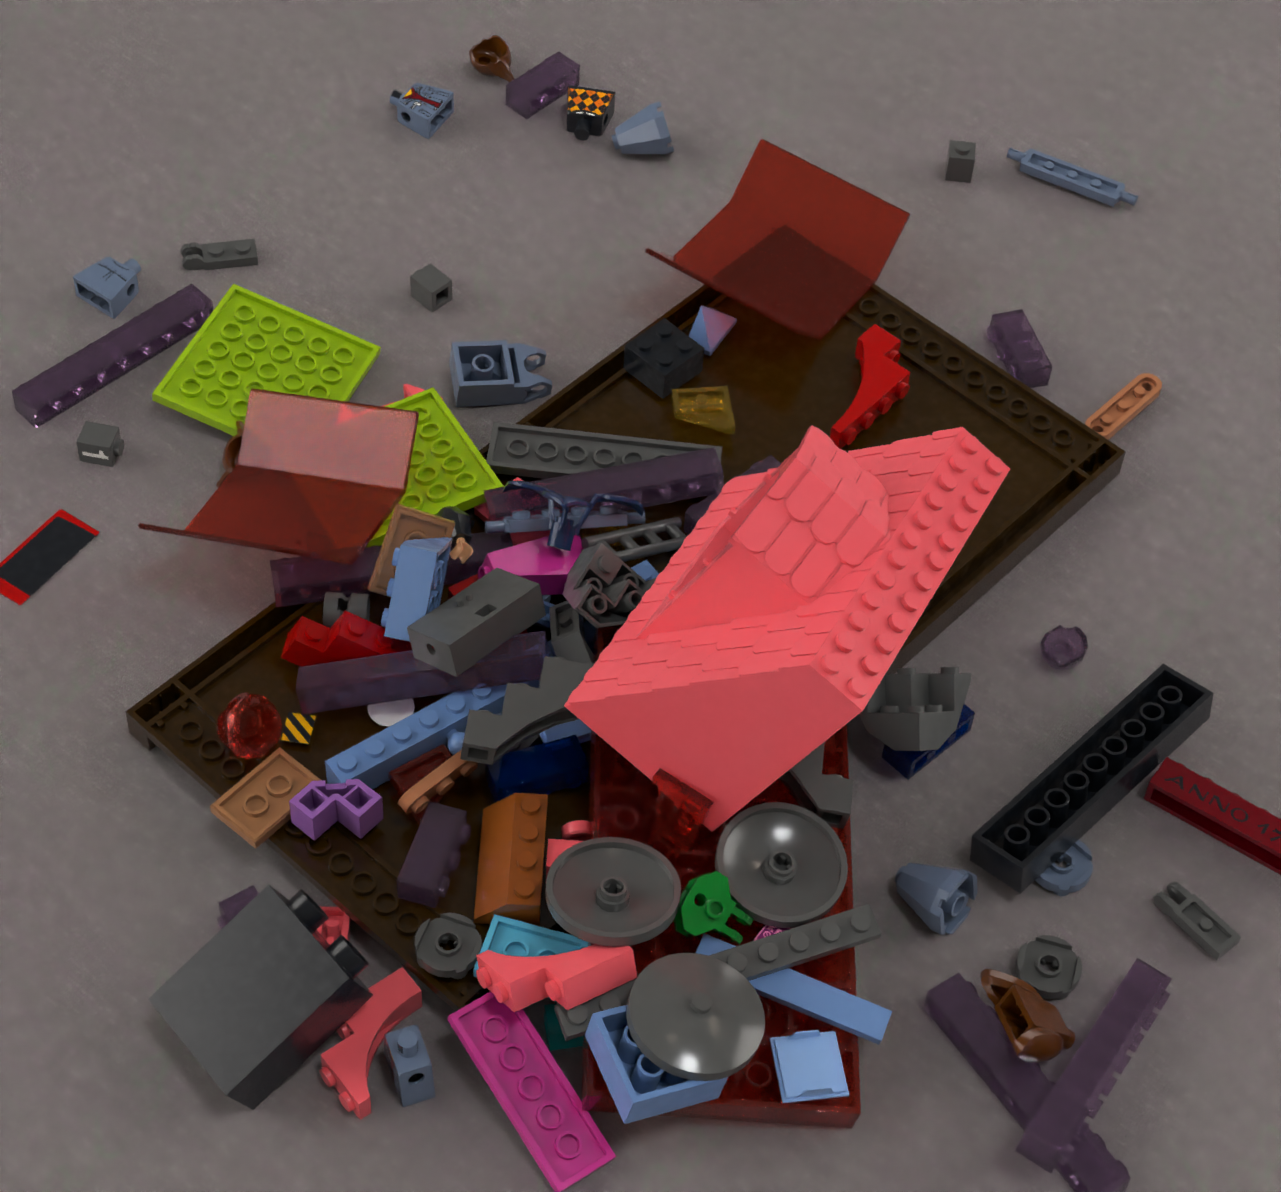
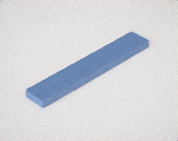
(814, 998)

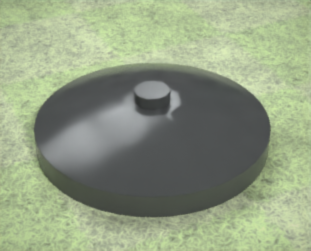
(782, 864)
(613, 891)
(695, 1016)

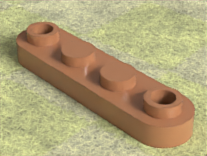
(1125, 405)
(436, 782)

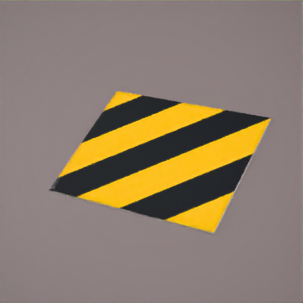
(298, 728)

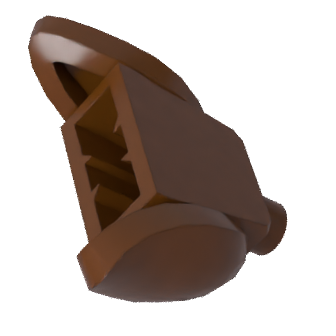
(1029, 1021)

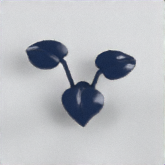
(562, 530)

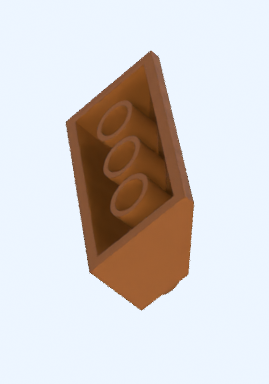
(512, 859)

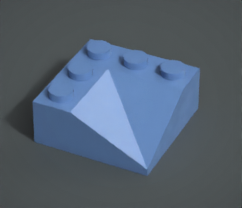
(417, 583)
(633, 1080)

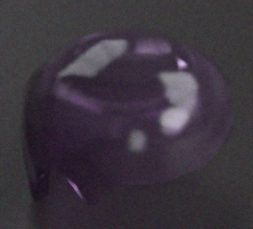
(1064, 647)

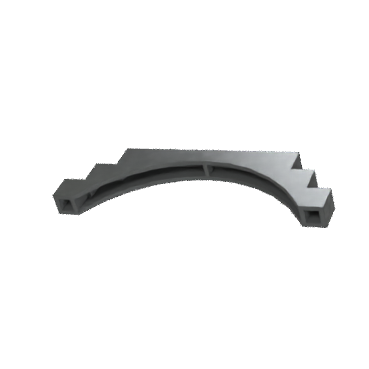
(534, 710)

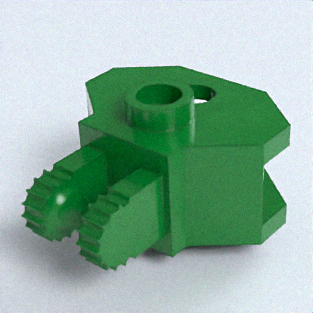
(711, 910)

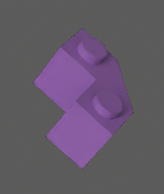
(324, 804)

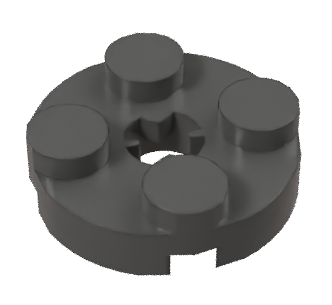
(1059, 953)
(453, 962)

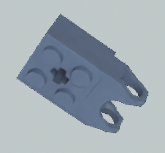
(496, 373)

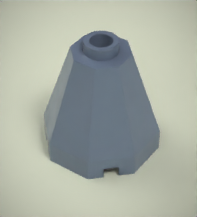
(644, 133)
(937, 894)

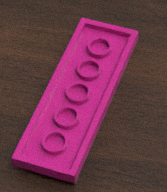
(532, 1091)

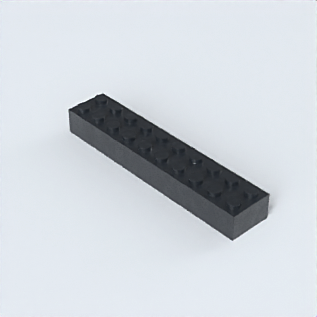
(1090, 778)

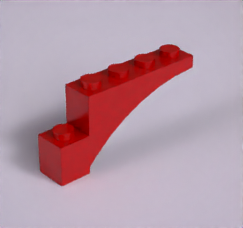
(880, 386)
(347, 639)

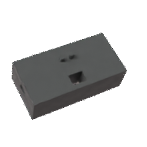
(476, 621)

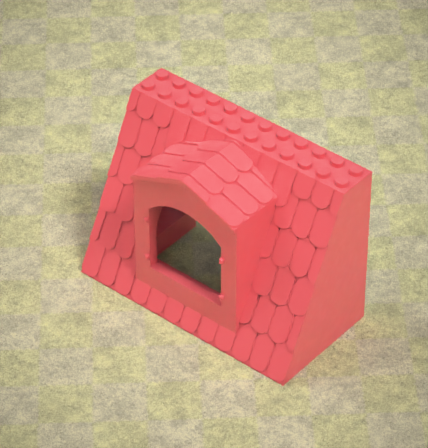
(785, 610)

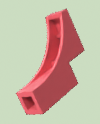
(562, 977)
(349, 1061)

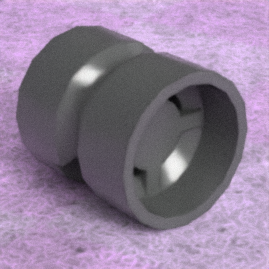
(336, 603)

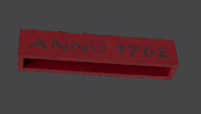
(1217, 812)

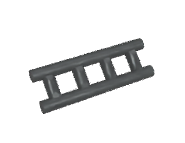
(648, 532)

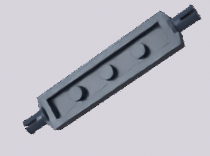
(1072, 177)
(524, 522)

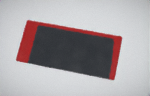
(43, 555)

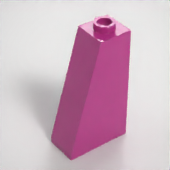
(536, 563)

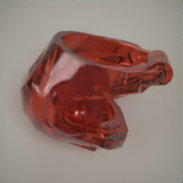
(249, 726)

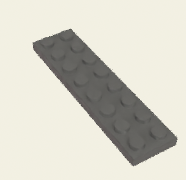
(561, 452)

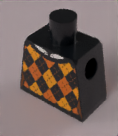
(588, 111)

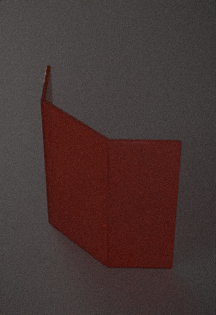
(793, 243)
(309, 477)

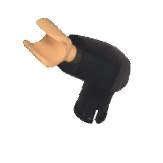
(461, 533)

